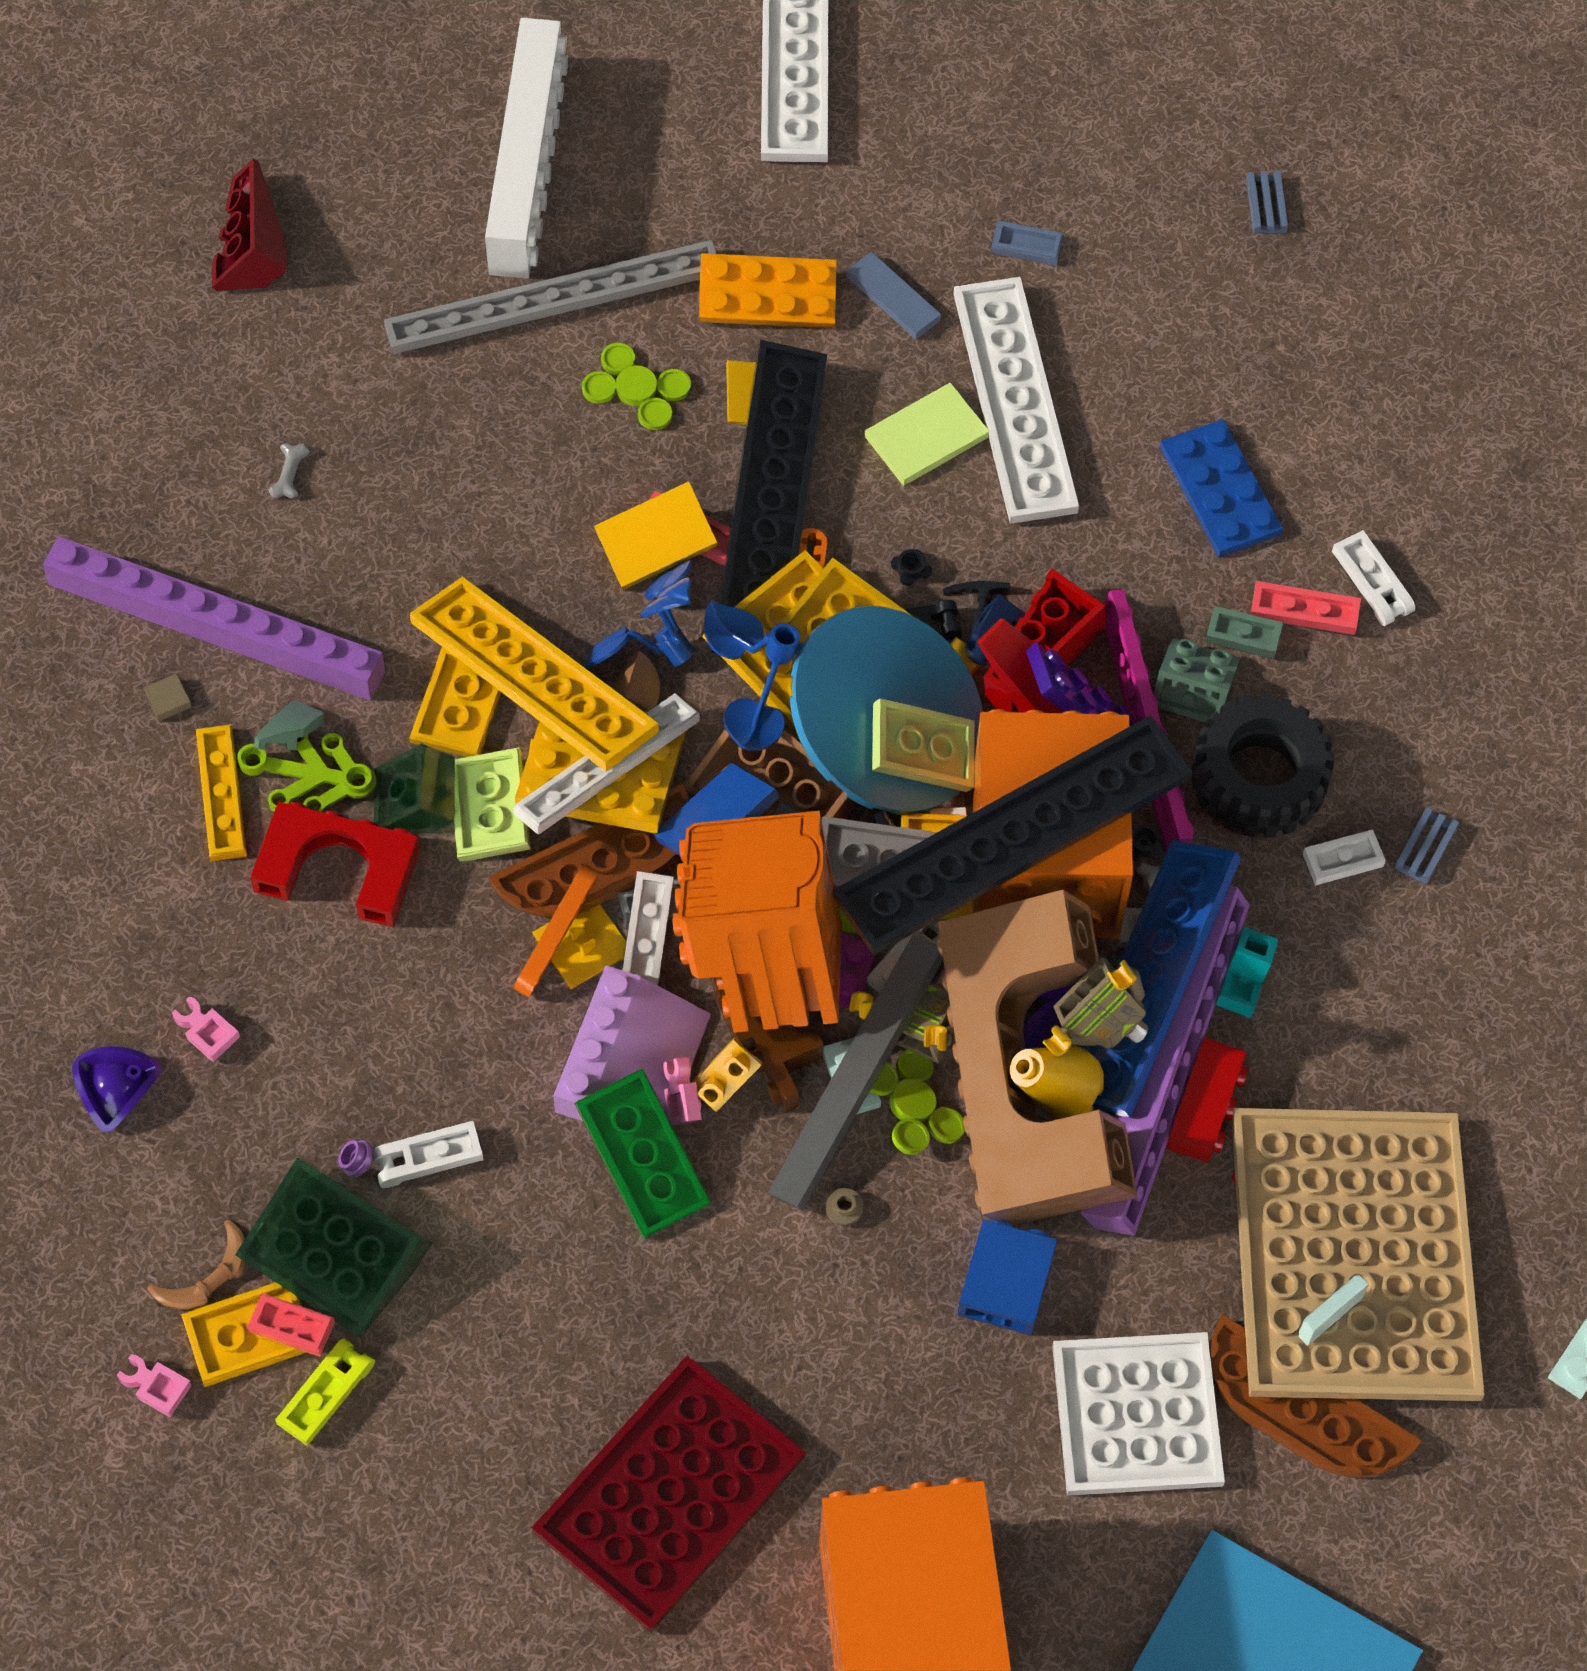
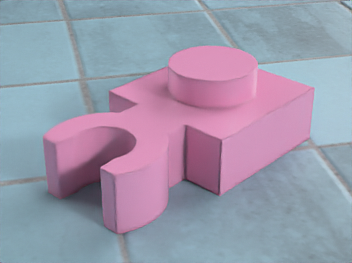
(207, 1032)
(682, 1096)
(158, 1388)

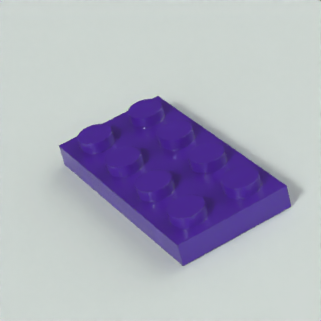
(1068, 687)

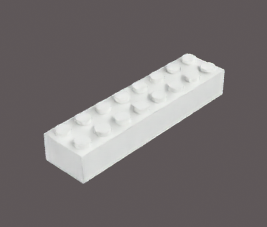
(526, 148)

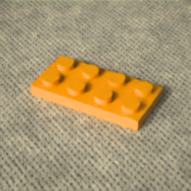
(767, 290)

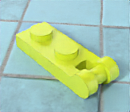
(324, 1392)

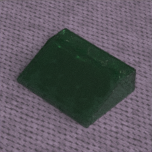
(333, 1247)

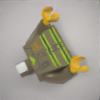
(1100, 1009)
(928, 1029)

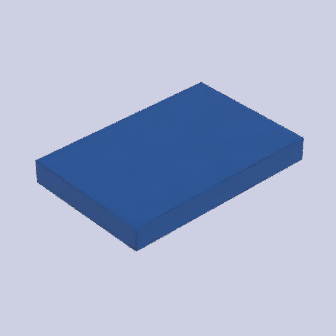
(726, 797)

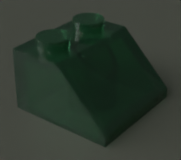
(416, 791)

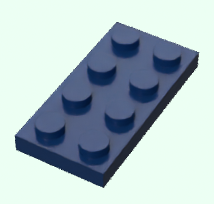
(1221, 488)

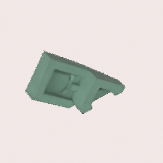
(289, 724)

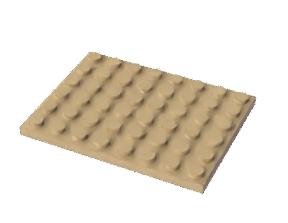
(1347, 1199)

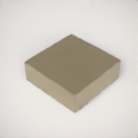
(167, 697)

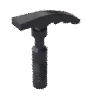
(983, 588)

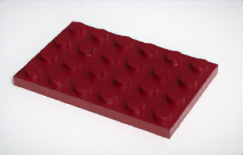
(668, 1493)

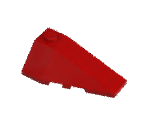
(1007, 655)

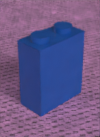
(1007, 1276)

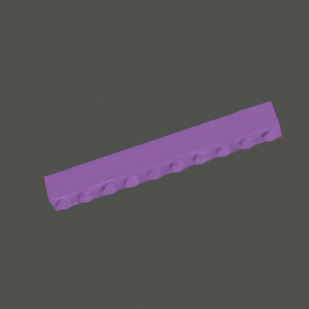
(214, 618)
(1167, 1081)

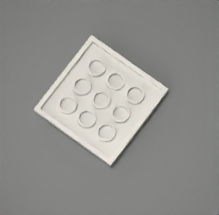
(1137, 1414)

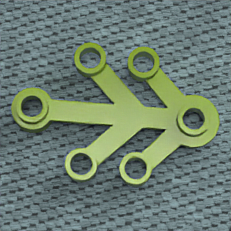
(312, 773)

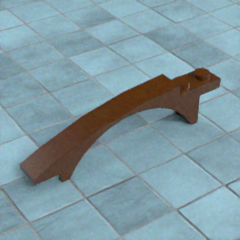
(779, 1051)

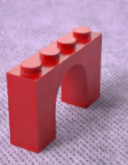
(299, 832)

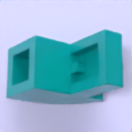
(1247, 972)

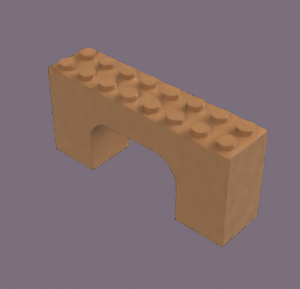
(993, 974)

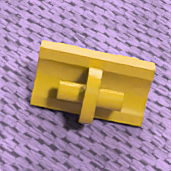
(726, 1074)

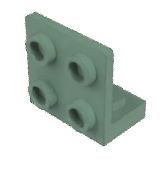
(1194, 679)

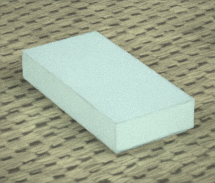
(1332, 1309)

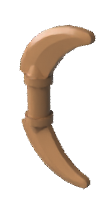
(198, 1295)

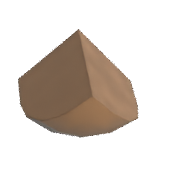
(639, 682)

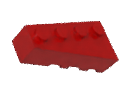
(1058, 619)

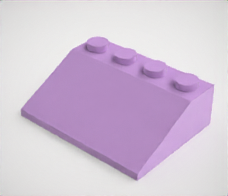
(628, 1029)

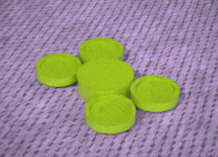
(636, 386)
(915, 1103)

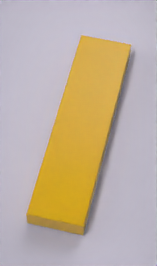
(221, 793)

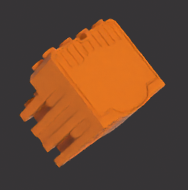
(761, 917)

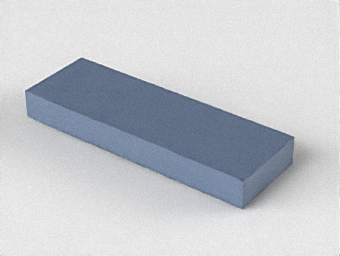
(893, 295)

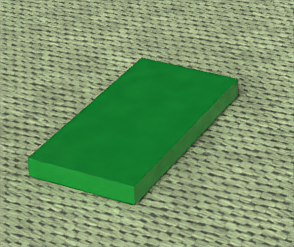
(642, 1153)

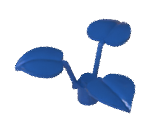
(671, 591)
(730, 634)

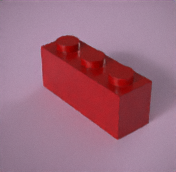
(1208, 1100)

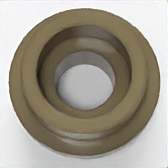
(840, 1216)

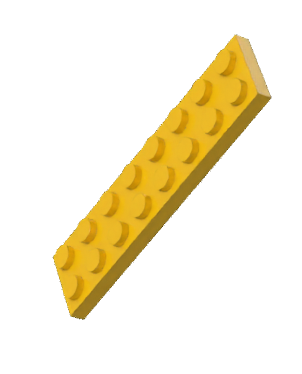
(534, 673)

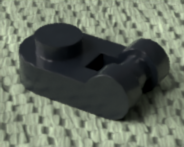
(943, 610)

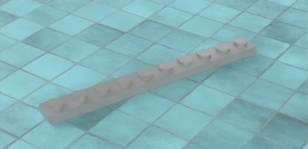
(546, 298)

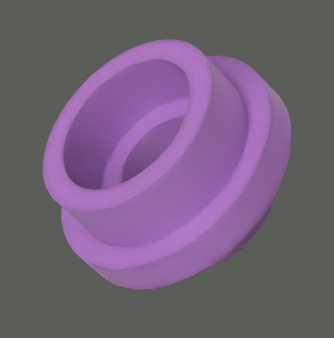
(356, 1158)

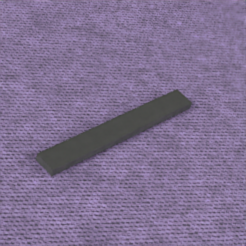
(856, 1073)

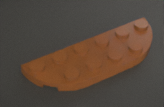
(614, 851)
(1327, 1432)

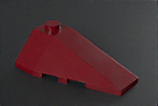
(253, 237)

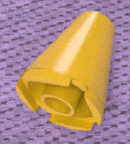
(1061, 1083)

